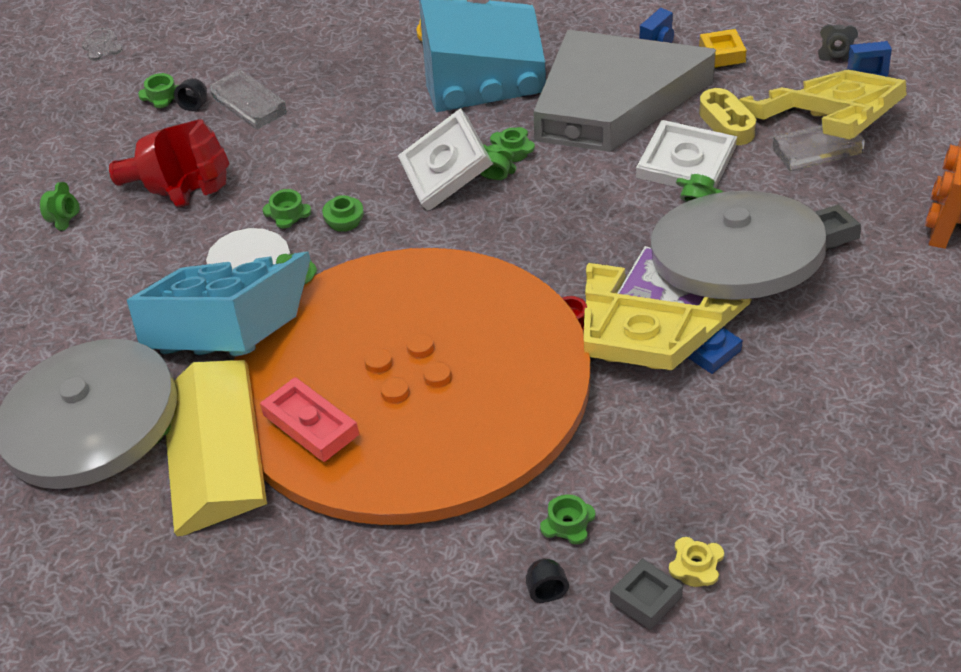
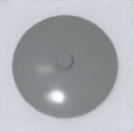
(738, 245)
(86, 413)

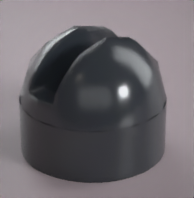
(191, 99)
(546, 581)

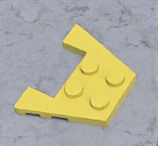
(846, 97)
(647, 329)

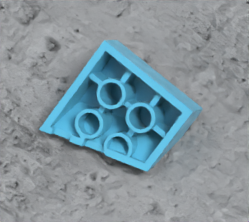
(480, 52)
(219, 306)

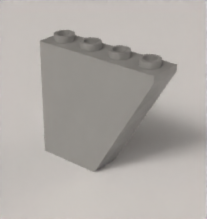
(615, 87)

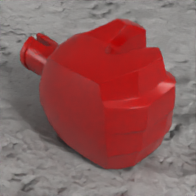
(175, 162)

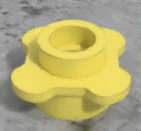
(692, 572)

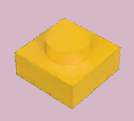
(728, 47)

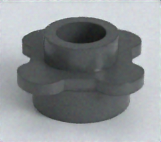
(832, 33)

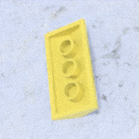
(213, 446)

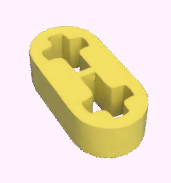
(734, 112)

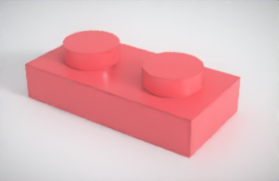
(309, 419)

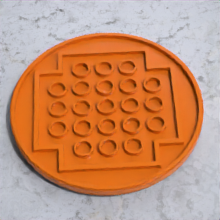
(447, 364)

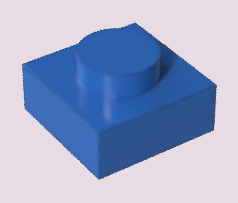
(658, 27)
(870, 58)
(717, 350)

